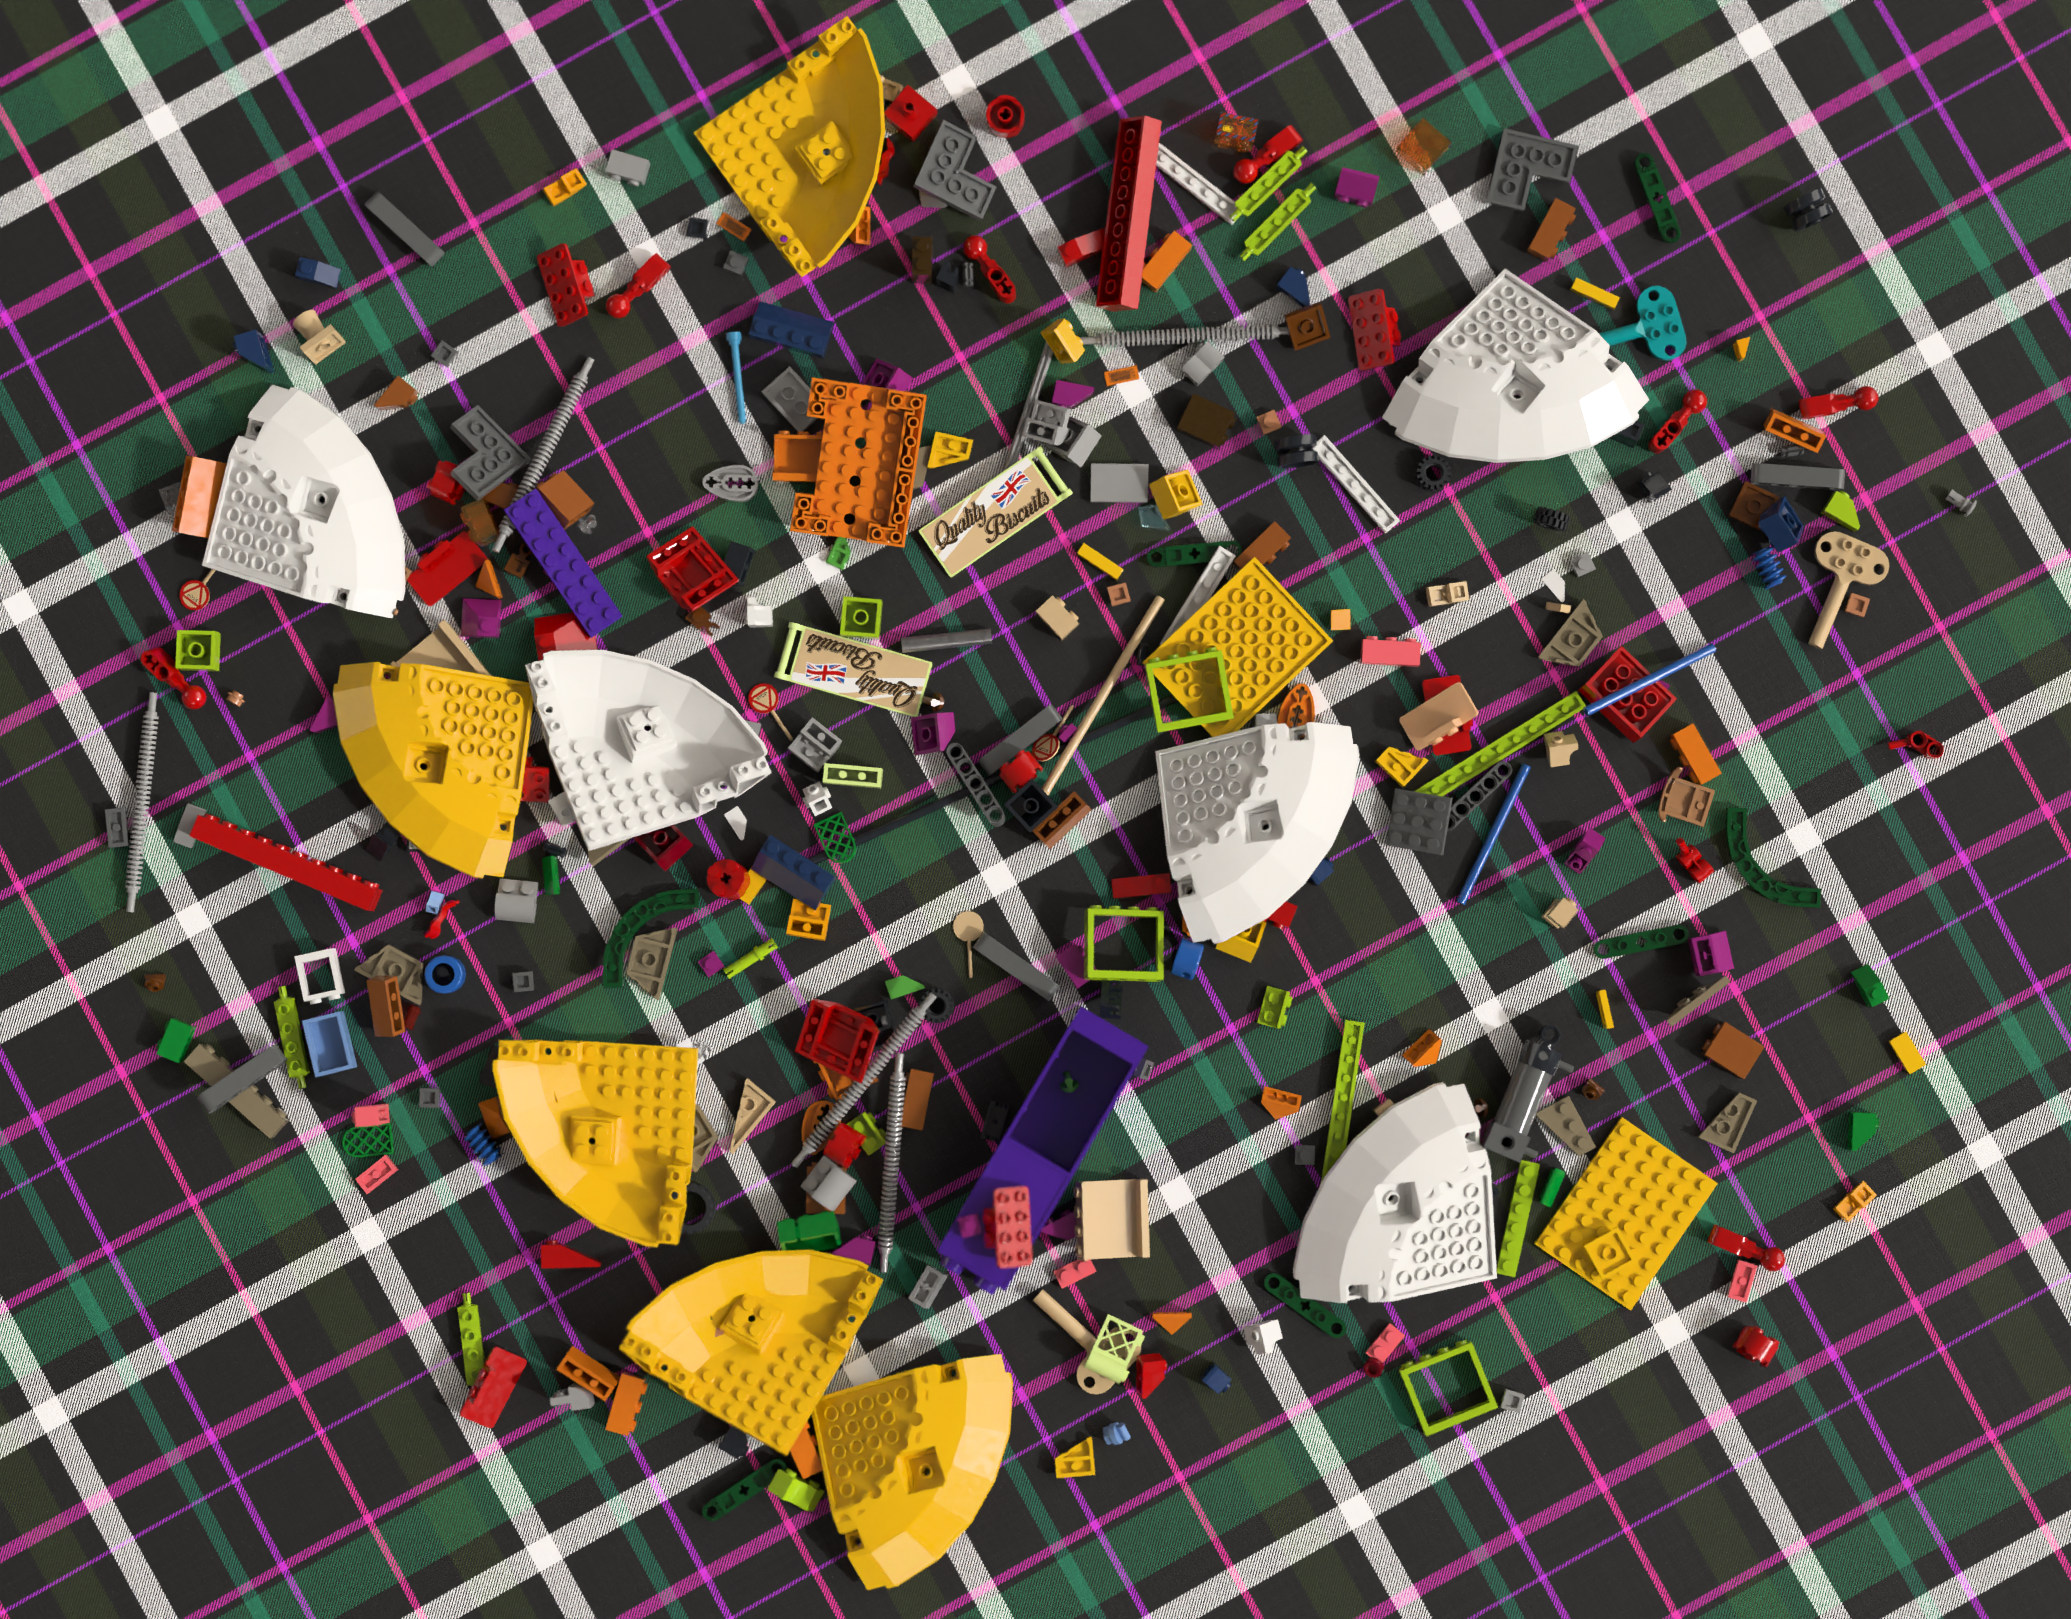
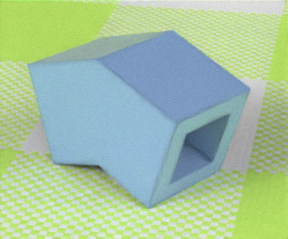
(434, 902)

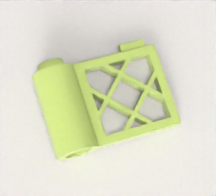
(1111, 1365)

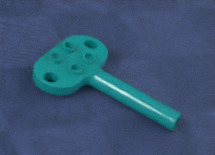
(1657, 324)

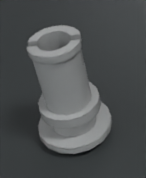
(1961, 502)

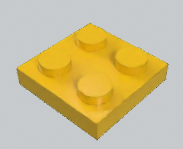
(1609, 1253)

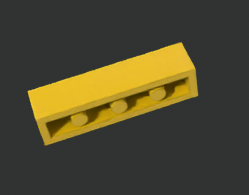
(1594, 293)
(1100, 561)

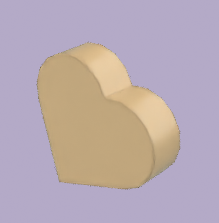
(1558, 607)

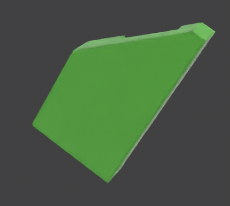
(839, 553)
(901, 986)

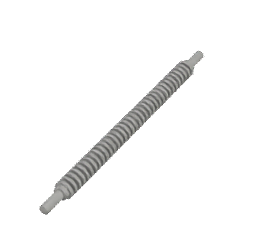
(1101, 340)
(547, 446)
(150, 715)
(857, 1088)
(891, 1157)

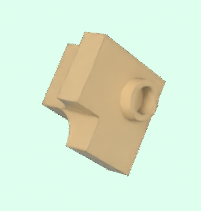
(1559, 748)

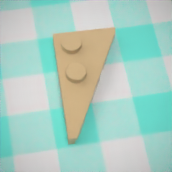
(752, 1109)

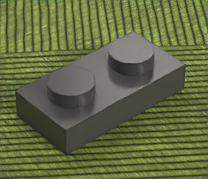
(117, 827)

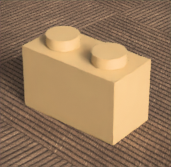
(1057, 617)

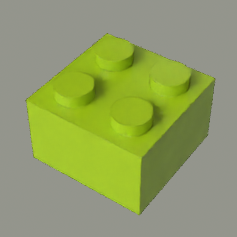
(861, 618)
(198, 650)

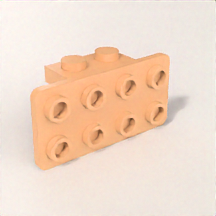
(1439, 716)

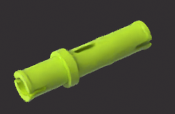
(750, 958)

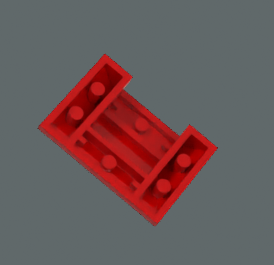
(691, 570)
(561, 633)
(838, 1038)

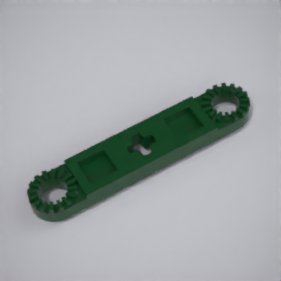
(1652, 185)
(1180, 554)
(1627, 943)
(1316, 1314)
(732, 1497)

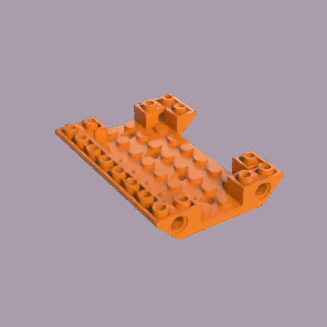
(884, 464)

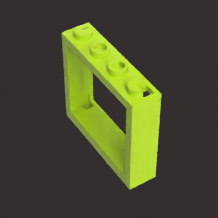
(1188, 722)
(1091, 974)
(1427, 1360)

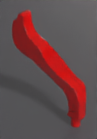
(884, 167)
(434, 926)

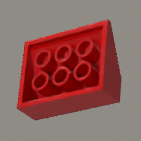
(1636, 712)

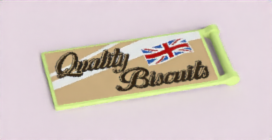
(993, 513)
(855, 670)

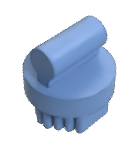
(1115, 1433)

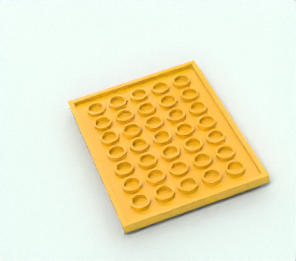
(1262, 643)
(1631, 1187)

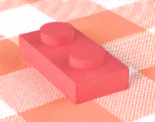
(376, 1174)
(1074, 1272)
(1742, 1281)
(1385, 1343)

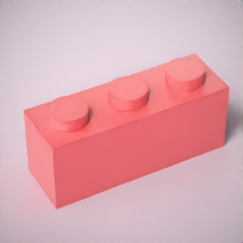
(1390, 652)
(371, 1115)

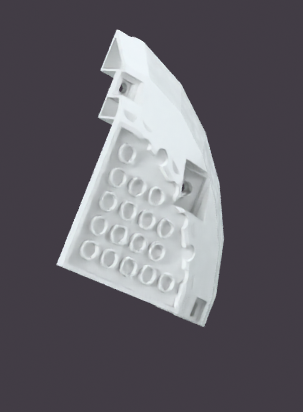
(1505, 347)
(279, 531)
(634, 778)
(1215, 811)
(1433, 1229)

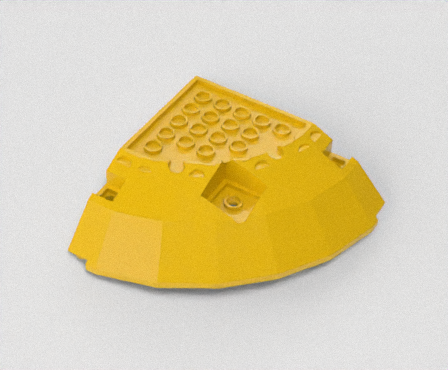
(776, 141)
(469, 736)
(634, 1105)
(763, 1371)
(884, 1437)

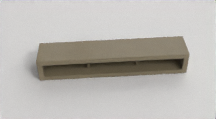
(249, 1103)

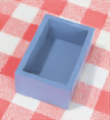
(329, 1044)

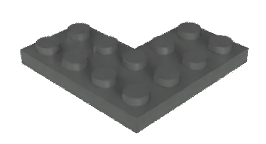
(1520, 158)
(944, 175)
(495, 454)

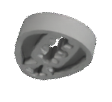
(733, 494)

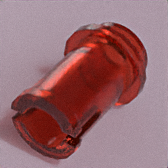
(411, 1016)

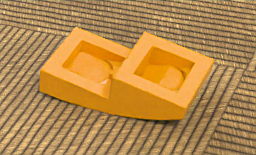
(565, 187)
(1854, 1201)

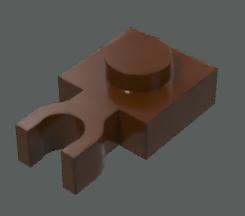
(518, 564)
(700, 619)

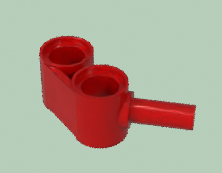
(1925, 743)
(1690, 859)

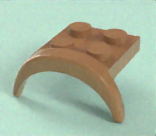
(1684, 800)

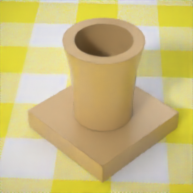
(320, 340)

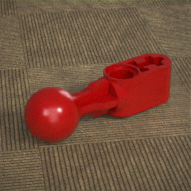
(1286, 140)
(975, 249)
(643, 281)
(1693, 403)
(1829, 404)
(157, 662)
(1771, 1258)

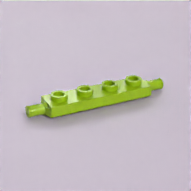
(1267, 184)
(1277, 222)
(291, 1037)
(471, 1339)

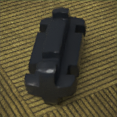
(1142, 653)
(554, 849)

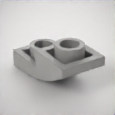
(186, 824)

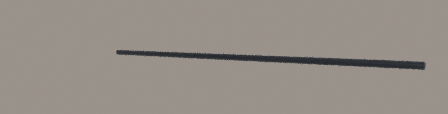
(991, 780)

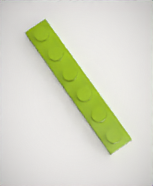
(1517, 1218)

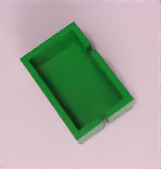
(810, 1232)

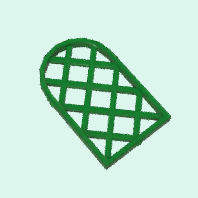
(827, 820)
(390, 1138)

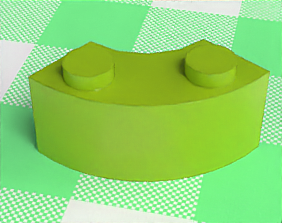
(796, 1489)

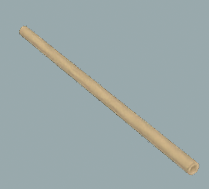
(1102, 695)

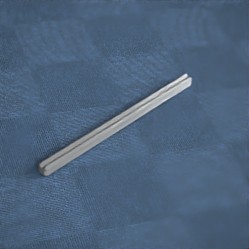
(1029, 405)

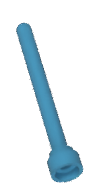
(734, 340)

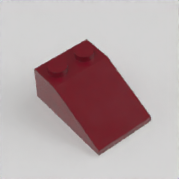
(665, 845)

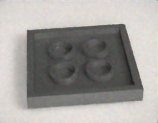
(1419, 821)

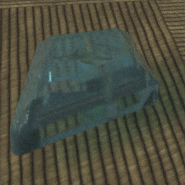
(1152, 518)

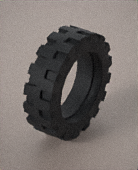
(709, 1212)

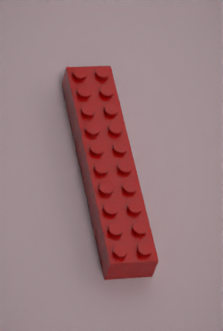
(1128, 213)
(287, 863)

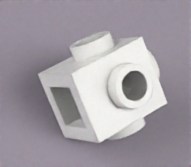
(817, 798)

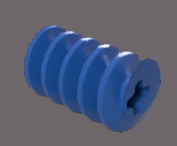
(1768, 567)
(483, 1145)

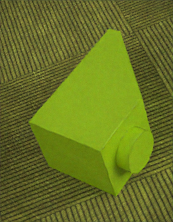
(1842, 510)

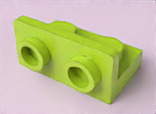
(1274, 1007)
(866, 1125)

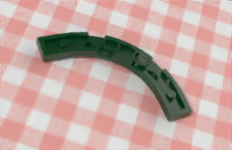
(1754, 875)
(635, 918)

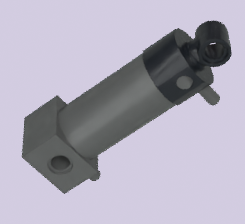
(1523, 1097)

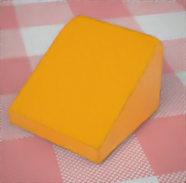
(1740, 348)
(1340, 619)

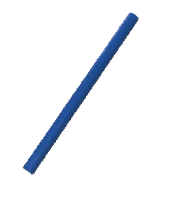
(1649, 679)
(1493, 834)

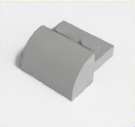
(1047, 423)
(815, 745)
(516, 900)
(828, 1183)
(575, 1395)

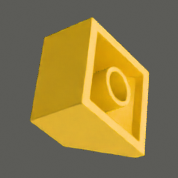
(1063, 341)
(1175, 494)
(1245, 943)

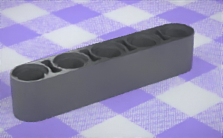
(404, 228)
(1797, 476)
(1020, 739)
(1481, 790)
(980, 792)
(1016, 966)
(242, 1079)

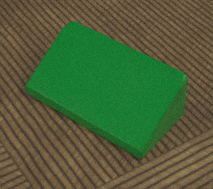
(551, 876)
(1551, 1187)

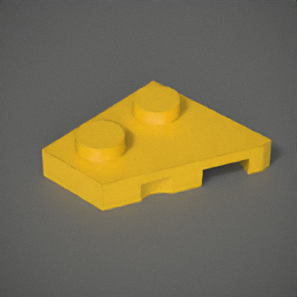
(949, 450)
(1400, 765)
(1076, 1461)

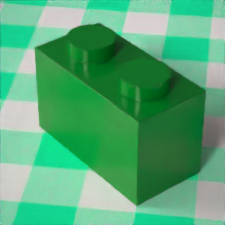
(175, 1040)

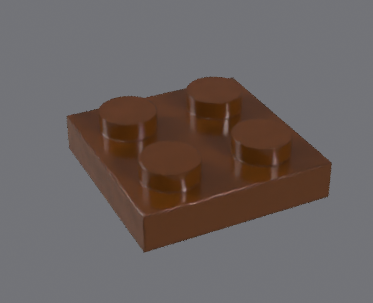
(1307, 326)
(1751, 504)

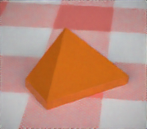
(861, 232)
(487, 580)
(1424, 1050)
(1280, 1102)
(492, 1118)
(1172, 1320)

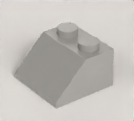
(1078, 444)

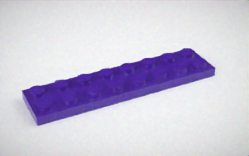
(563, 563)

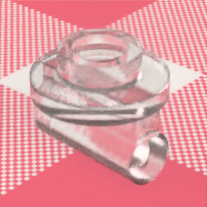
(586, 525)
(703, 1050)

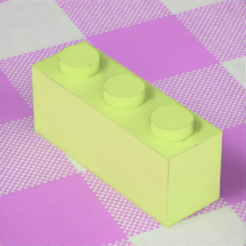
(852, 775)

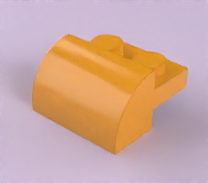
(807, 922)

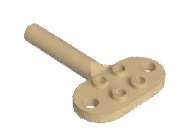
(1849, 562)
(1087, 1341)

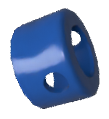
(1187, 959)
(459, 977)

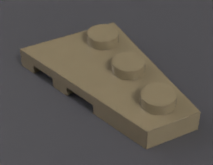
(1730, 1123)
(1567, 1125)

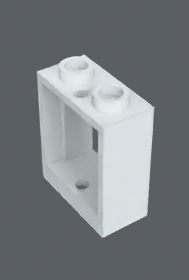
(332, 955)

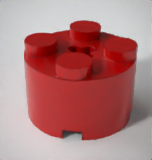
(995, 112)
(444, 485)
(1020, 770)
(719, 873)
(844, 1145)
(1756, 1346)

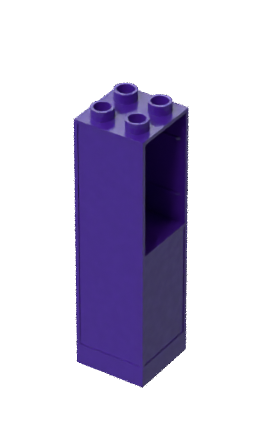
(1047, 1138)

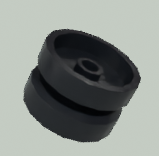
(1809, 211)
(1296, 451)

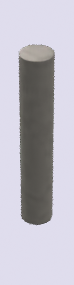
(946, 640)

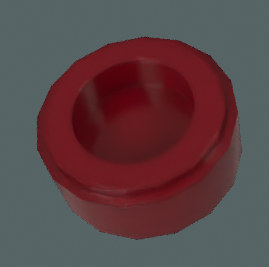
(1373, 1367)

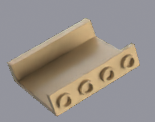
(444, 650)
(1112, 1219)

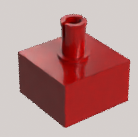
(910, 113)

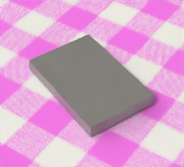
(790, 398)
(1119, 483)

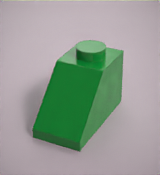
(1869, 986)
(1861, 1128)

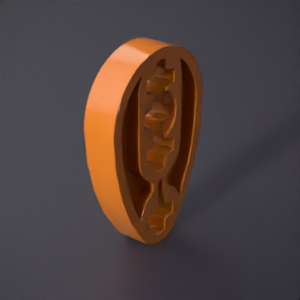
(1291, 702)
(810, 1119)

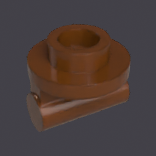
(935, 702)
(154, 982)
(1592, 1090)
(1480, 1107)

